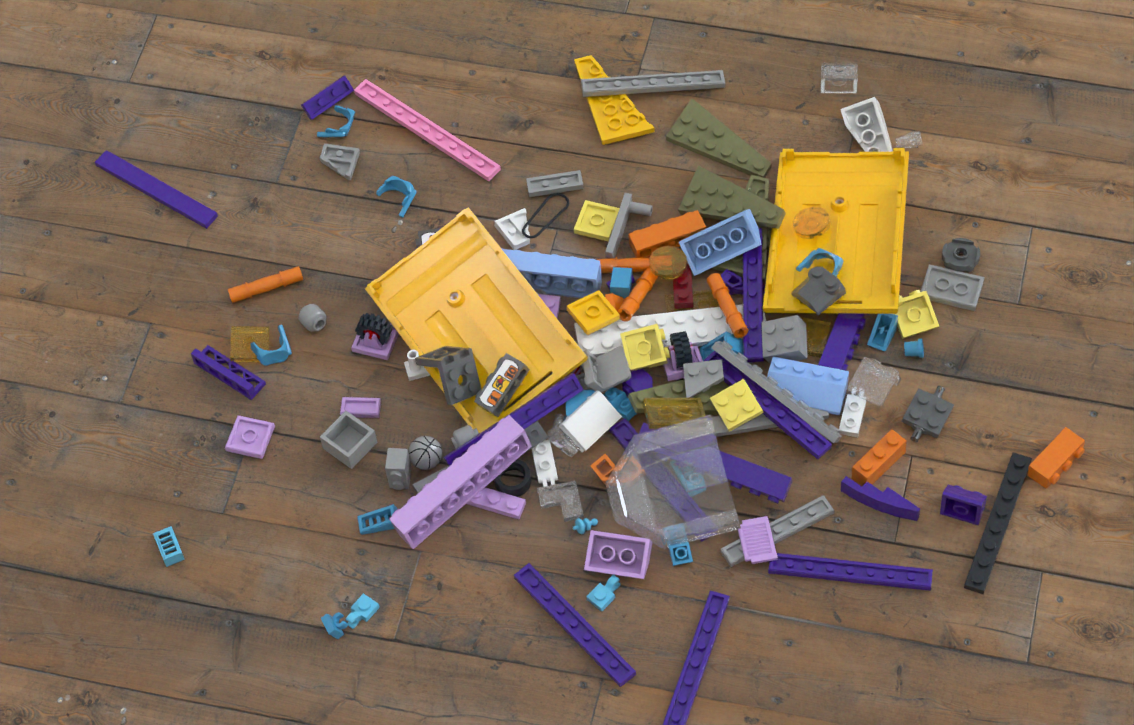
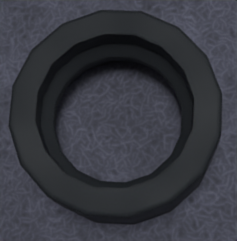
(519, 489)

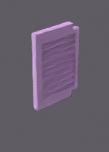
(757, 540)

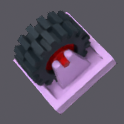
(374, 336)
(681, 352)

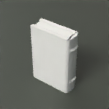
(590, 420)

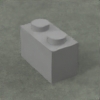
(398, 468)

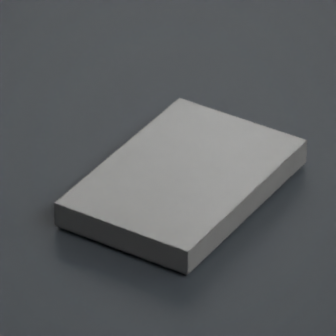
(952, 287)

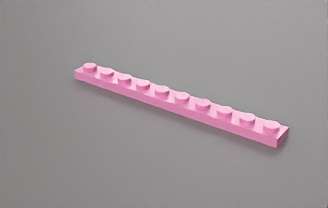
(427, 130)

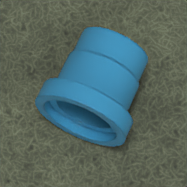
(914, 348)

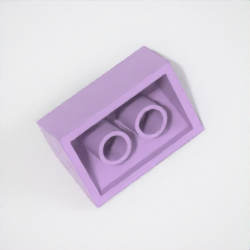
(618, 554)

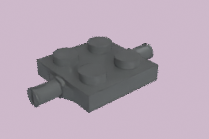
(927, 413)

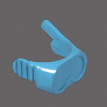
(343, 131)
(403, 186)
(819, 254)
(276, 356)

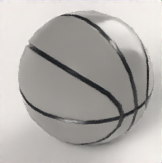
(425, 452)

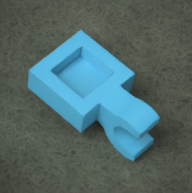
(603, 595)
(361, 609)

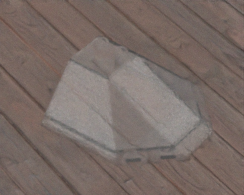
(673, 485)

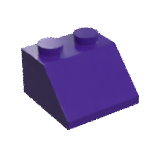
(963, 504)

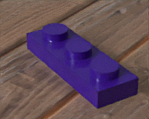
(327, 97)

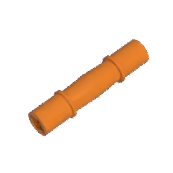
(636, 264)
(265, 284)
(632, 302)
(727, 305)

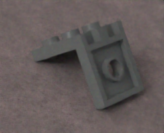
(451, 364)

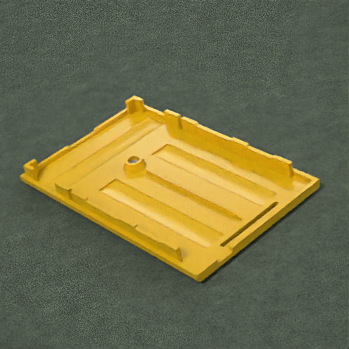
(867, 219)
(471, 295)

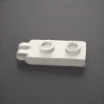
(852, 415)
(544, 463)

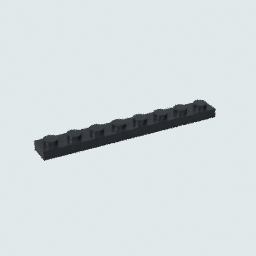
(997, 523)

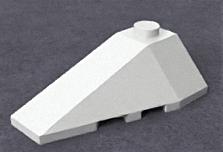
(868, 125)

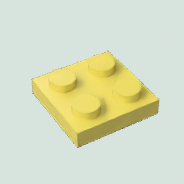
(596, 220)
(736, 405)

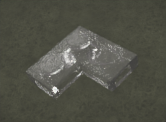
(562, 494)

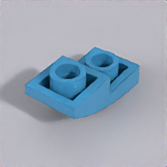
(620, 403)
(680, 554)

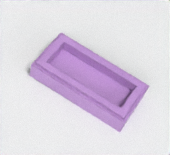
(361, 407)

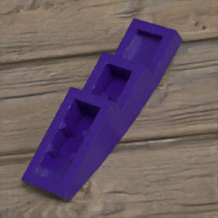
(886, 501)

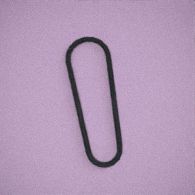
(554, 194)

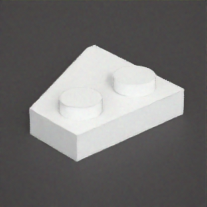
(511, 229)

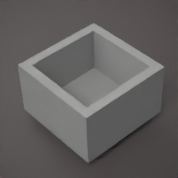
(784, 339)
(348, 439)

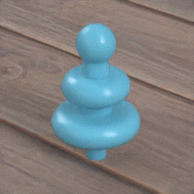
(584, 525)

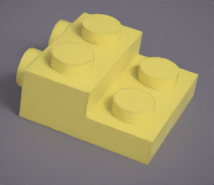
(915, 314)
(645, 347)

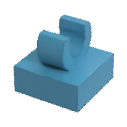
(333, 626)

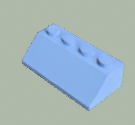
(721, 242)
(813, 384)

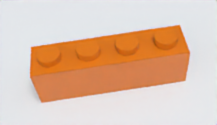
(666, 233)

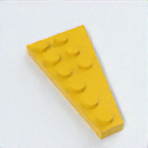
(613, 114)

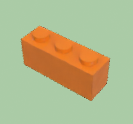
(879, 458)
(1056, 458)

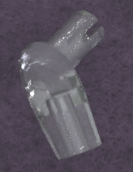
(560, 439)

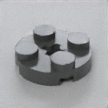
(970, 256)

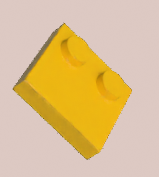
(593, 312)

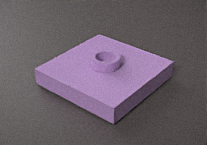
(250, 437)

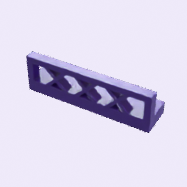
(227, 375)

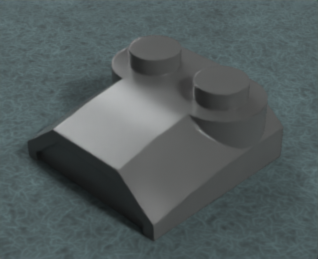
(819, 290)

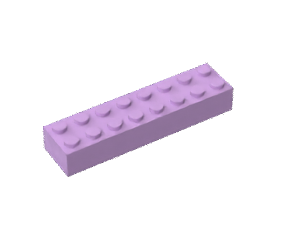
(460, 481)

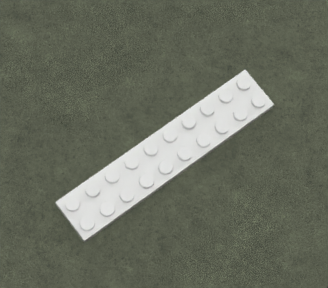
(699, 324)

